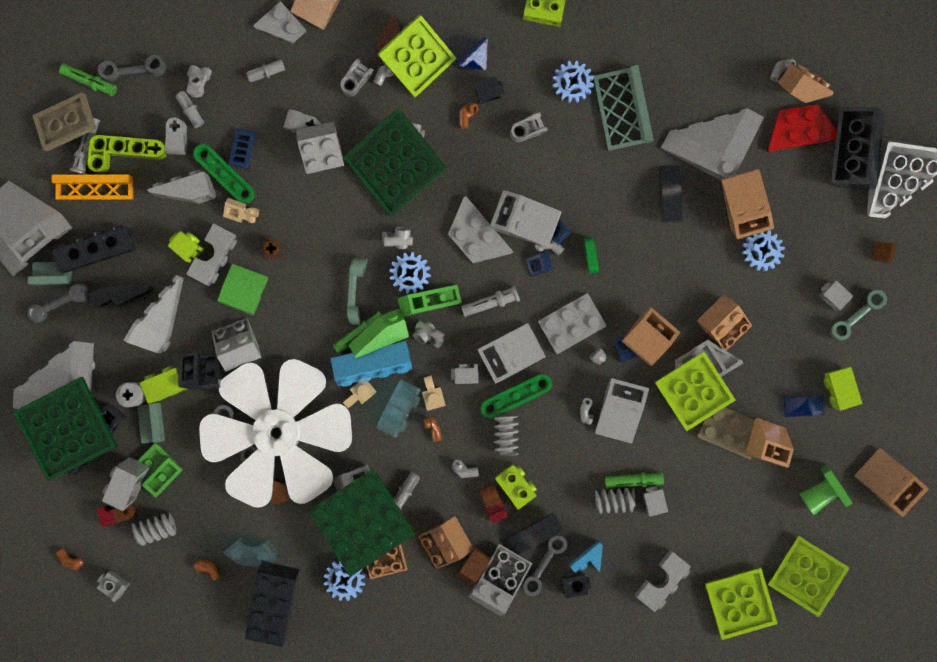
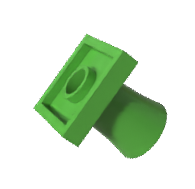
(825, 492)

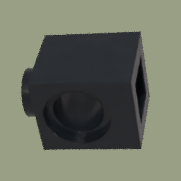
(488, 90)
(567, 582)

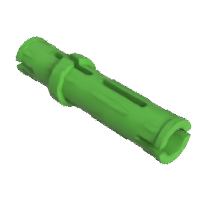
(96, 83)
(343, 343)
(634, 480)

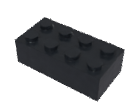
(858, 147)
(272, 603)

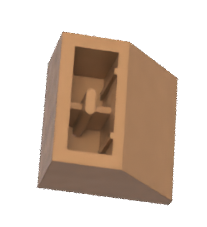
(804, 84)
(724, 322)
(650, 336)
(770, 443)
(446, 543)

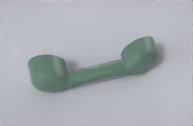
(356, 269)
(875, 300)

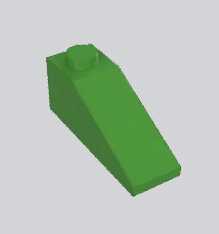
(429, 300)
(382, 332)

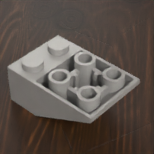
(193, 188)
(525, 219)
(511, 353)
(621, 410)
(500, 580)

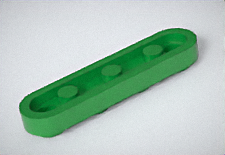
(224, 173)
(516, 396)

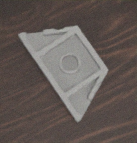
(475, 235)
(720, 358)

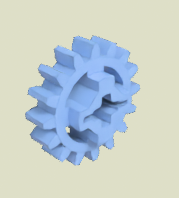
(579, 86)
(766, 243)
(419, 265)
(349, 586)

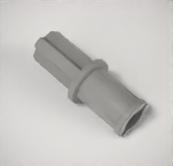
(265, 70)
(189, 109)
(406, 489)

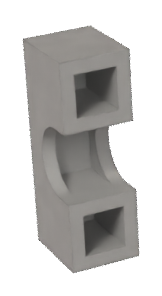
(207, 270)
(655, 595)

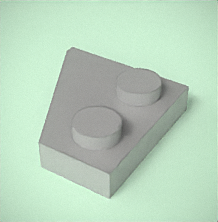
(281, 23)

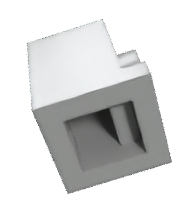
(465, 374)
(119, 585)

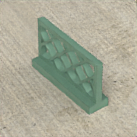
(640, 107)

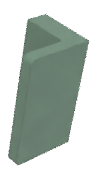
(47, 274)
(151, 423)

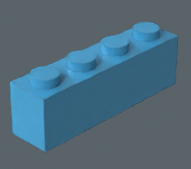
(379, 363)

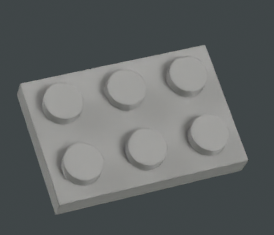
(572, 323)

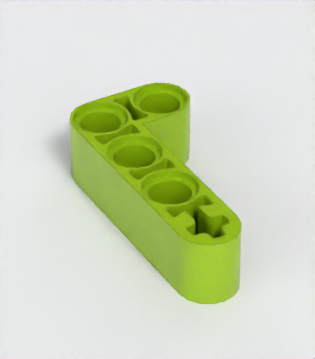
(127, 151)

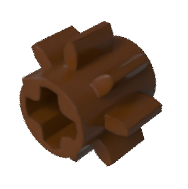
(268, 245)

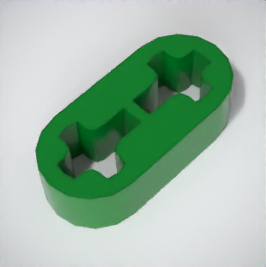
(591, 256)

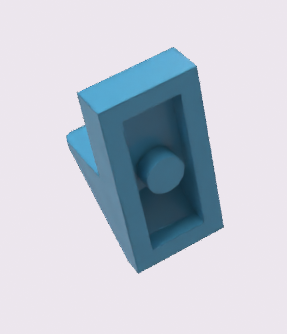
(592, 554)

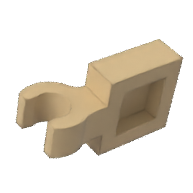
(237, 211)
(361, 391)
(433, 396)

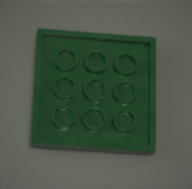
(395, 162)
(65, 429)
(361, 522)

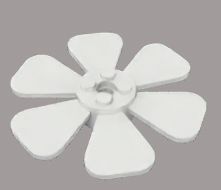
(303, 473)

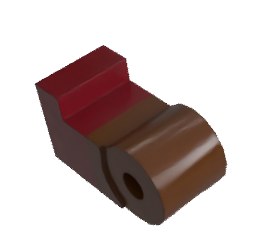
(493, 503)
(109, 517)

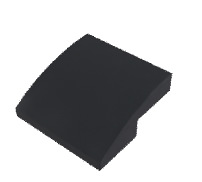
(199, 371)

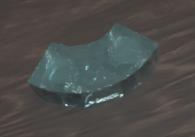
(398, 408)
(251, 554)

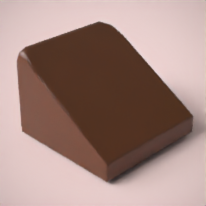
(884, 252)

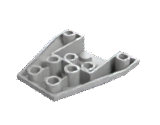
(26, 226)

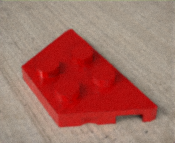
(801, 128)

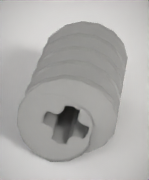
(124, 396)
(506, 435)
(615, 500)
(154, 530)

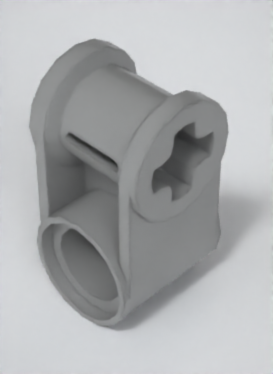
(358, 75)
(297, 120)
(531, 126)
(176, 139)

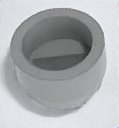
(598, 356)

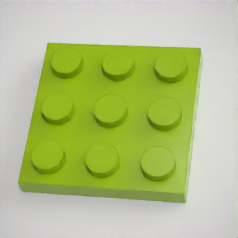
(416, 55)
(695, 391)
(808, 576)
(741, 603)

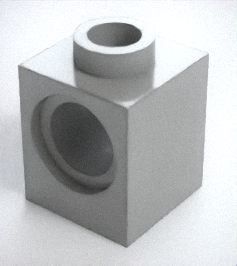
(835, 295)
(654, 501)

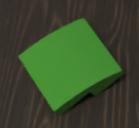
(242, 289)
(161, 471)

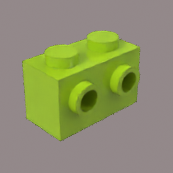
(544, 11)
(186, 246)
(162, 385)
(842, 388)
(516, 486)

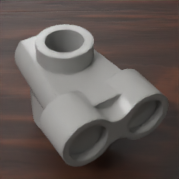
(197, 80)
(400, 238)
(426, 332)

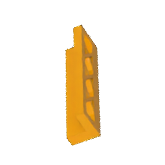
(90, 180)

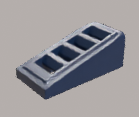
(240, 164)

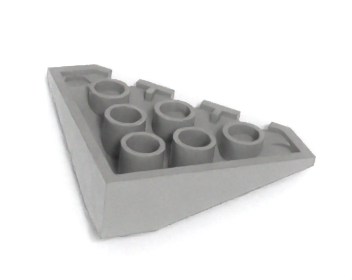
(717, 144)
(900, 173)
(156, 327)
(62, 369)

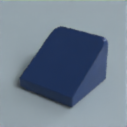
(539, 264)
(623, 350)

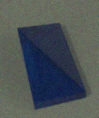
(476, 58)
(804, 406)

